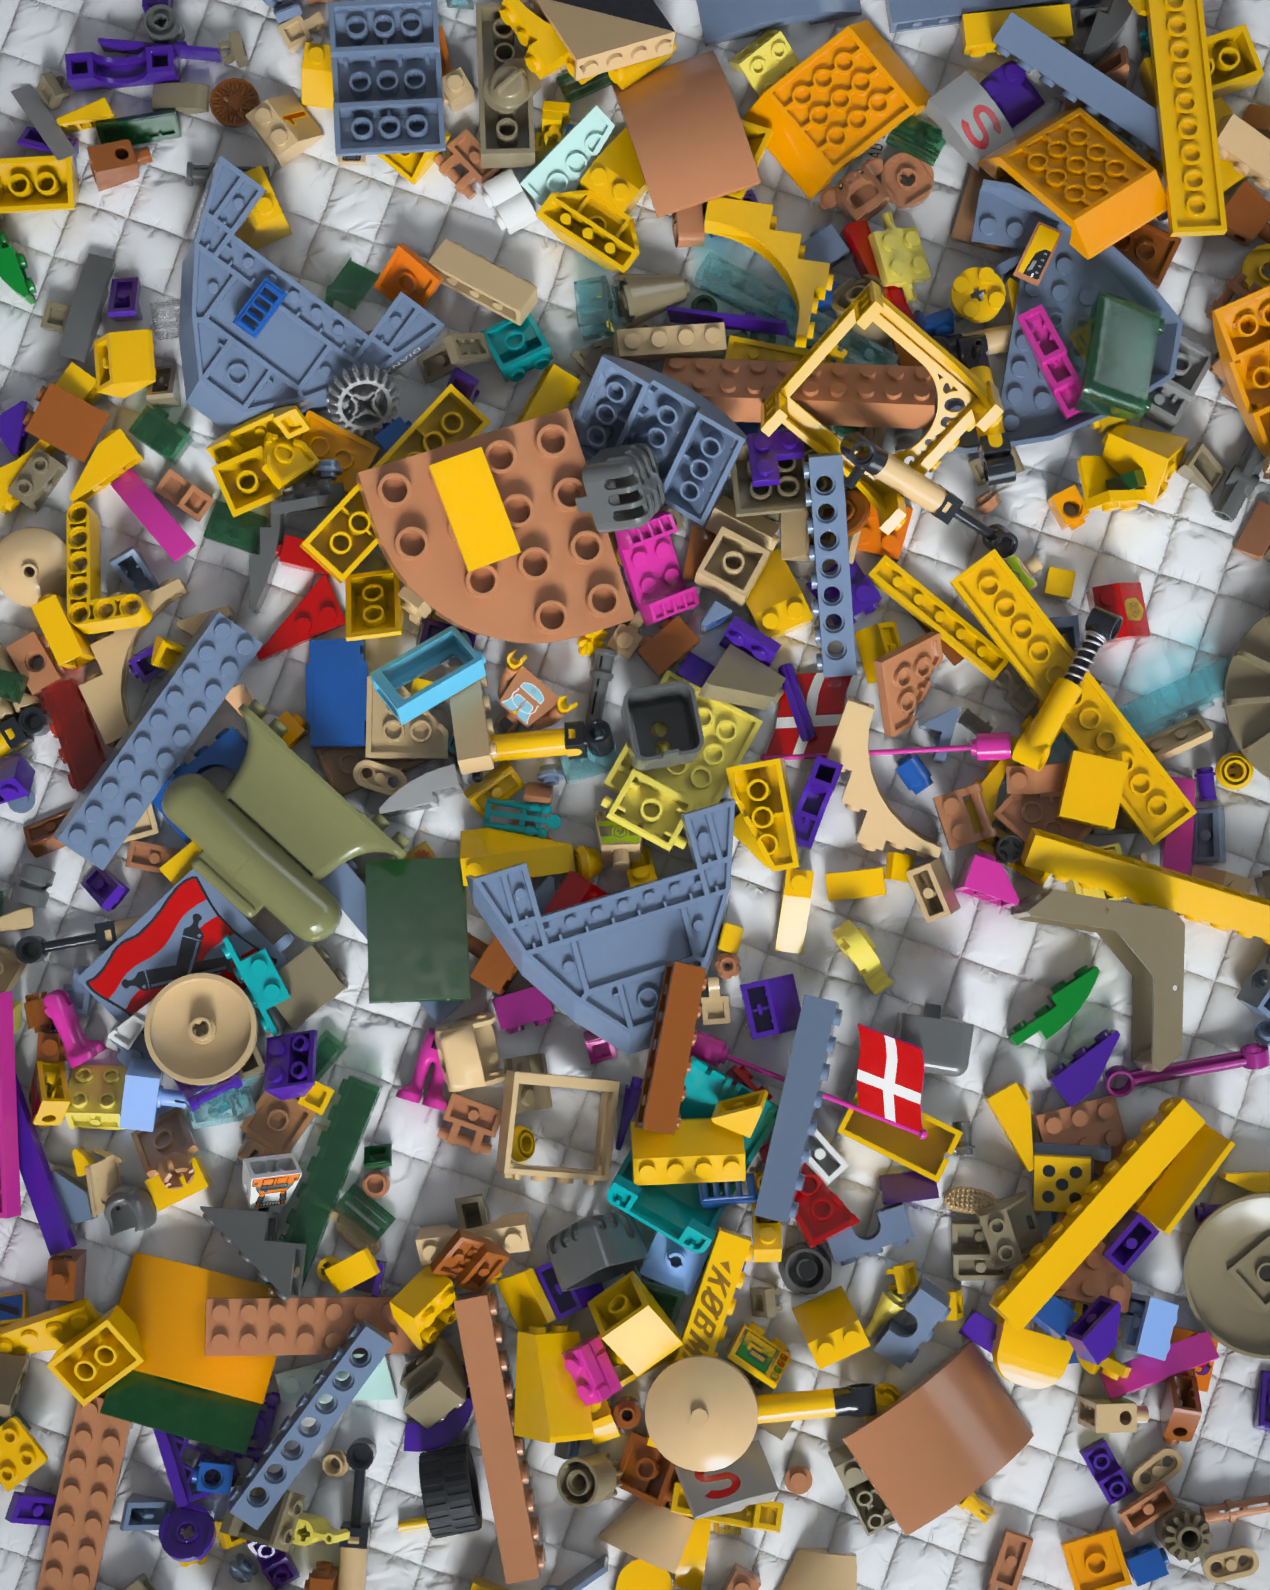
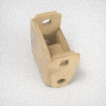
(469, 1052)

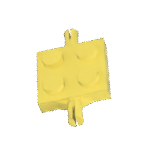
(899, 256)

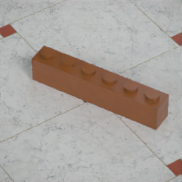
(671, 1047)

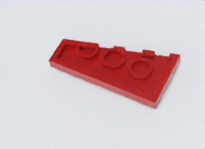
(819, 1210)

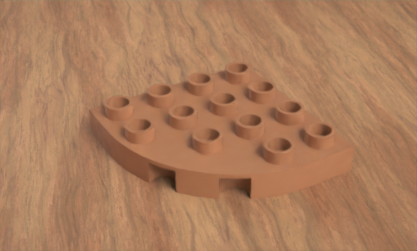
(566, 569)

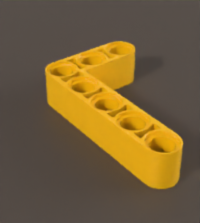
(90, 579)

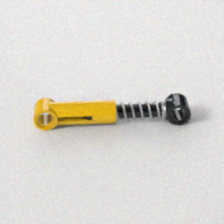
(1035, 746)

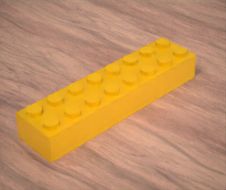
(346, 532)

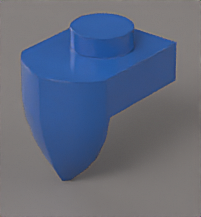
(936, 324)

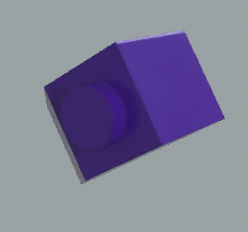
(1128, 1240)
(1096, 1330)

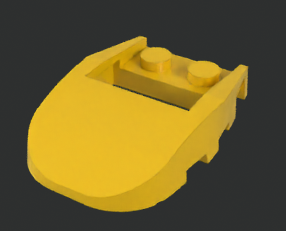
(1030, 1356)

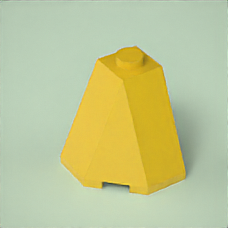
(1137, 448)

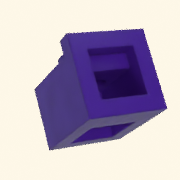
(141, 668)

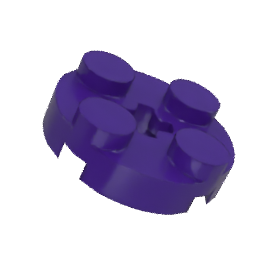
(197, 1545)

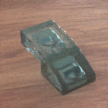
(585, 768)

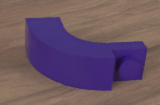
(814, 799)
(422, 1439)

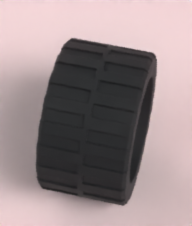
(450, 1491)

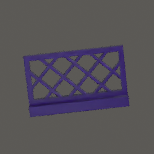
(176, 1468)

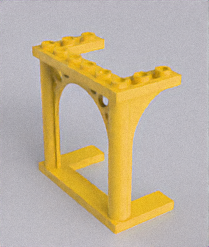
(981, 399)

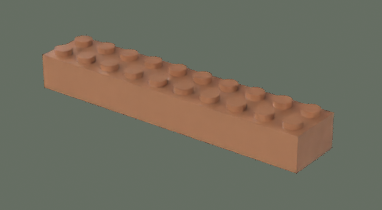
(832, 393)
(500, 1448)

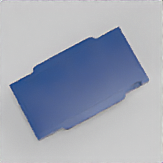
(336, 693)

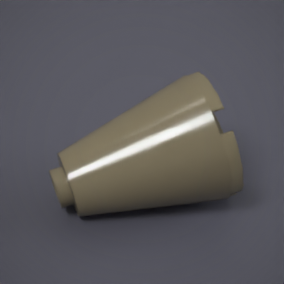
(648, 295)
(845, 295)

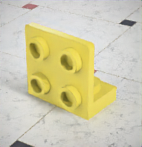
(765, 60)
(96, 1097)

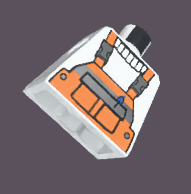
(269, 1180)

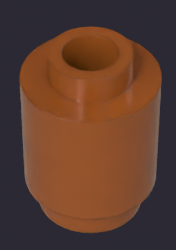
(35, 1013)
(627, 1403)

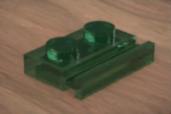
(917, 139)
(236, 532)

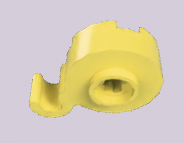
(860, 950)

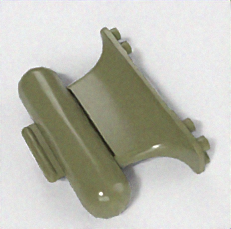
(275, 832)

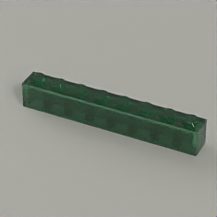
(331, 1166)

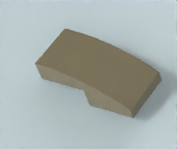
(184, 97)

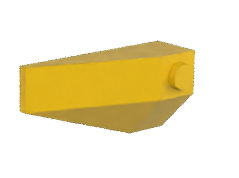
(765, 803)
(495, 849)

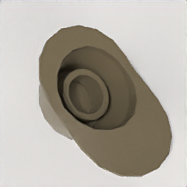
(510, 86)

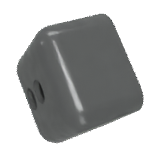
(671, 705)
(943, 1042)

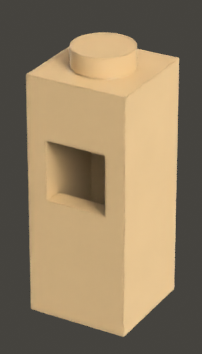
(754, 528)

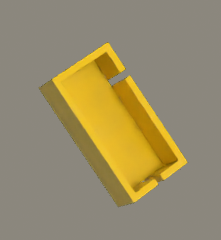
(904, 1147)

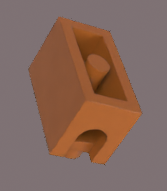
(667, 646)

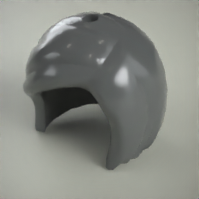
(130, 1208)

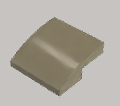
(970, 1254)

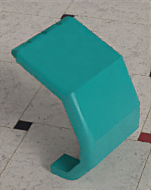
(677, 1207)

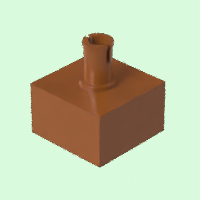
(495, 967)

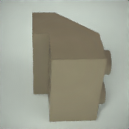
(1007, 1229)
(446, 1392)

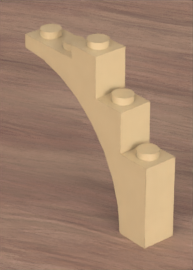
(108, 692)
(862, 791)

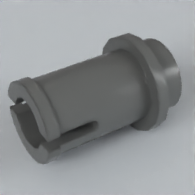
(964, 1145)

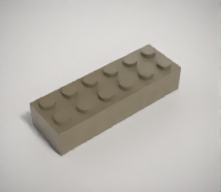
(508, 137)

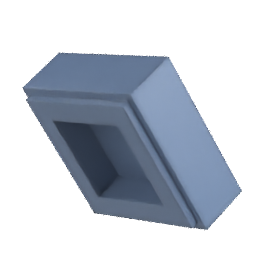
(287, 11)

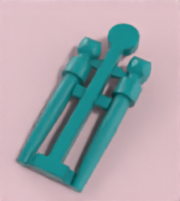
(553, 821)

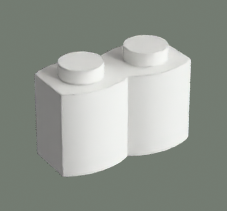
(509, 201)

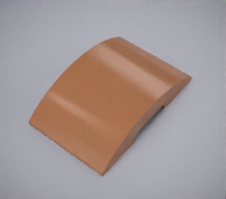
(687, 134)
(939, 1439)

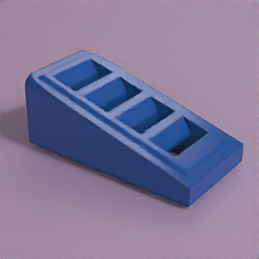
(239, 320)
(728, 1200)

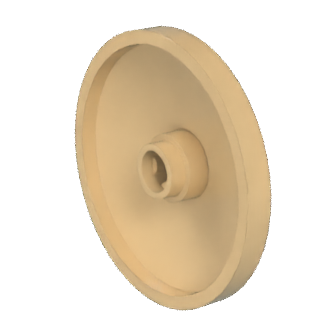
(201, 1029)
(701, 1413)

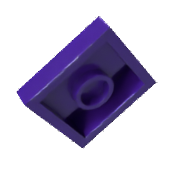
(864, 594)

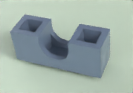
(892, 1229)
(901, 1342)

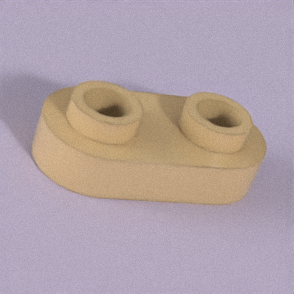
(379, 778)
(1156, 1470)
(1229, 1565)

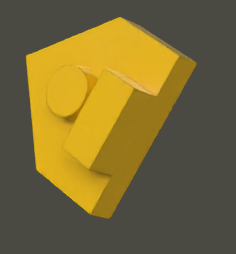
(286, 460)

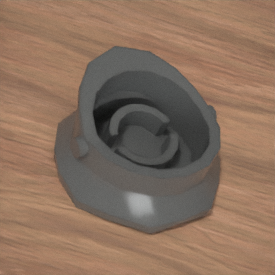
(805, 1269)

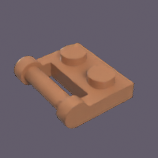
(956, 820)

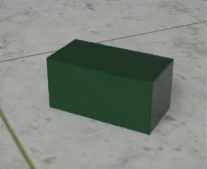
(1127, 481)

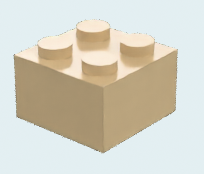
(732, 566)

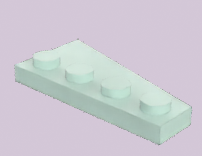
(569, 158)
(296, 1381)

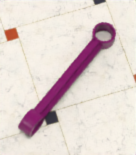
(1250, 1057)

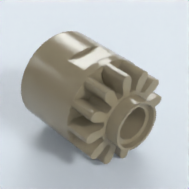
(588, 1479)
(1174, 1523)

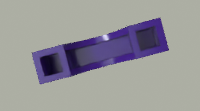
(95, 72)

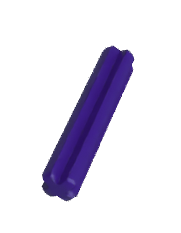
(797, 702)

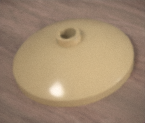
(35, 549)

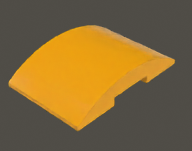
(1244, 351)
(170, 1317)

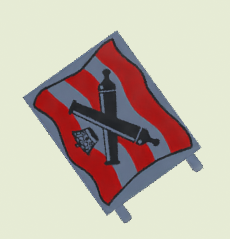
(172, 941)

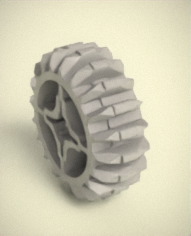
(363, 413)

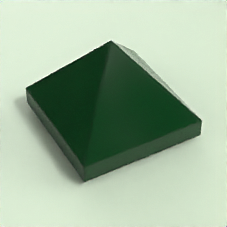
(378, 1156)

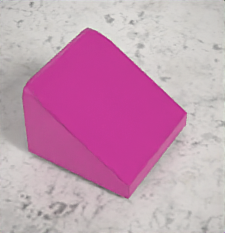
(598, 1049)

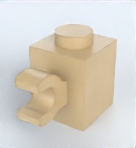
(457, 90)

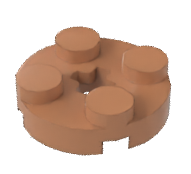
(903, 195)

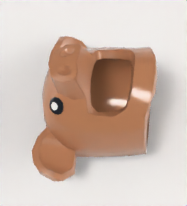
(858, 193)

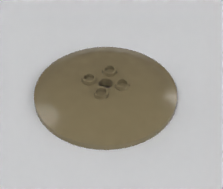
(1224, 1274)

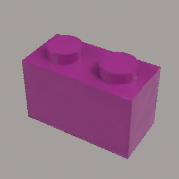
(522, 1008)

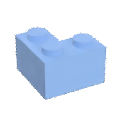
(1149, 1326)

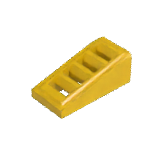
(86, 116)

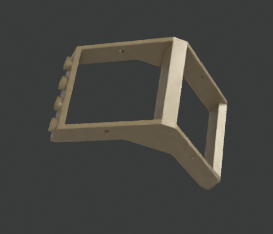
(1151, 949)

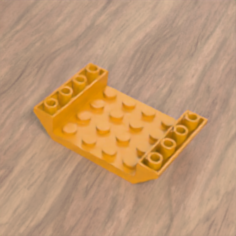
(837, 106)
(1082, 178)

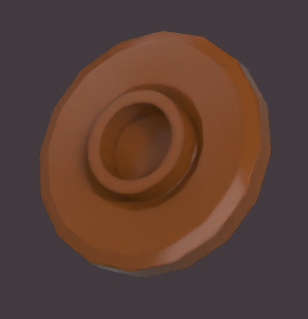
(232, 101)
(856, 511)

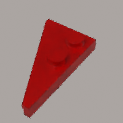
(312, 617)

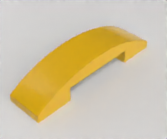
(282, 421)
(759, 1516)
(693, 1561)

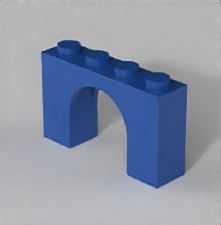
(225, 752)

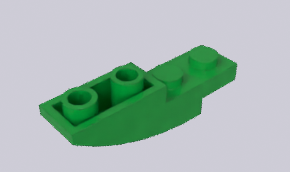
(13, 270)
(1066, 1002)

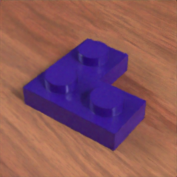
(767, 451)

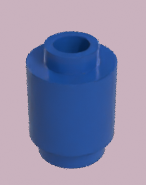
(913, 773)

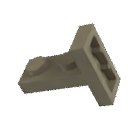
(455, 352)

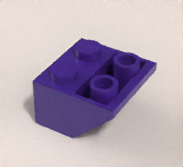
(771, 1006)
(290, 1064)
(565, 1302)

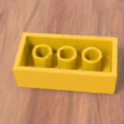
(1231, 62)

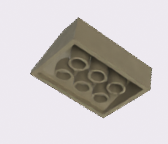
(773, 499)

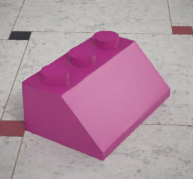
(986, 880)

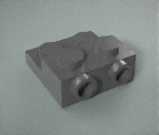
(308, 498)

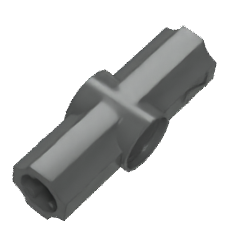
(1239, 483)

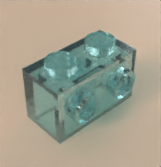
(595, 307)
(224, 1108)

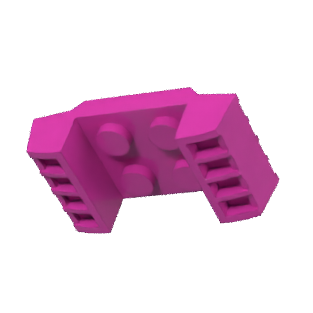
(654, 570)

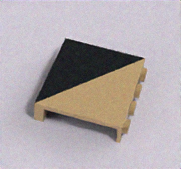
(608, 32)

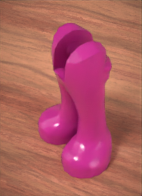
(62, 1012)
(413, 1090)

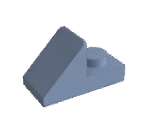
(944, 726)

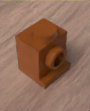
(50, 1047)

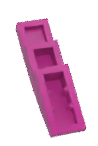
(1051, 359)
(153, 515)
(1177, 845)
(1151, 1371)

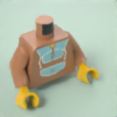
(528, 698)

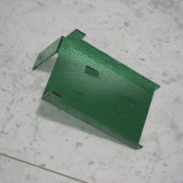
(350, 285)

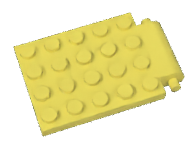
(667, 792)

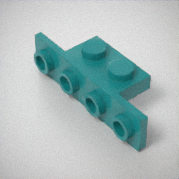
(262, 980)

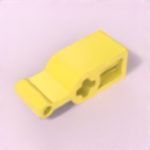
(315, 1529)

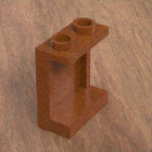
(65, 422)

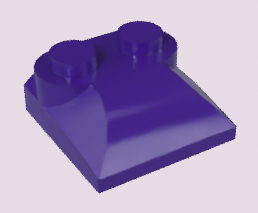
(1012, 92)

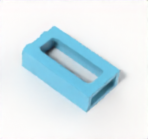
(421, 660)

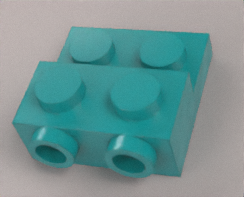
(517, 348)

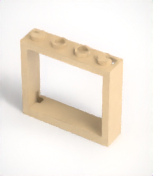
(605, 1130)

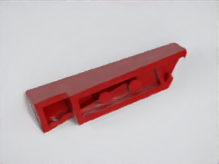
(857, 240)

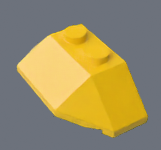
(592, 228)

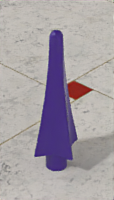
(631, 1101)

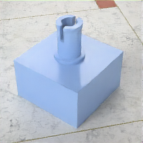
(145, 1095)
(673, 1264)

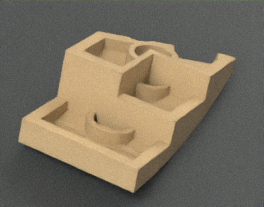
(650, 1534)
(821, 1571)

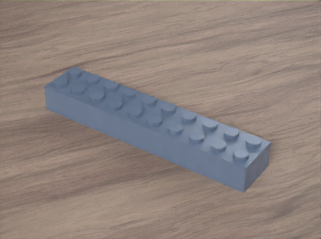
(157, 740)

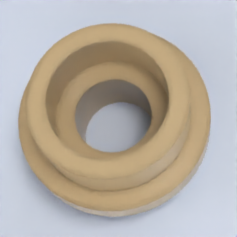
(329, 1465)

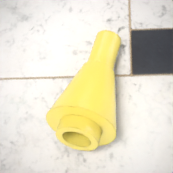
(888, 1306)

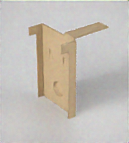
(102, 1180)

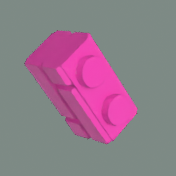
(591, 1371)

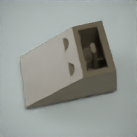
(863, 1496)

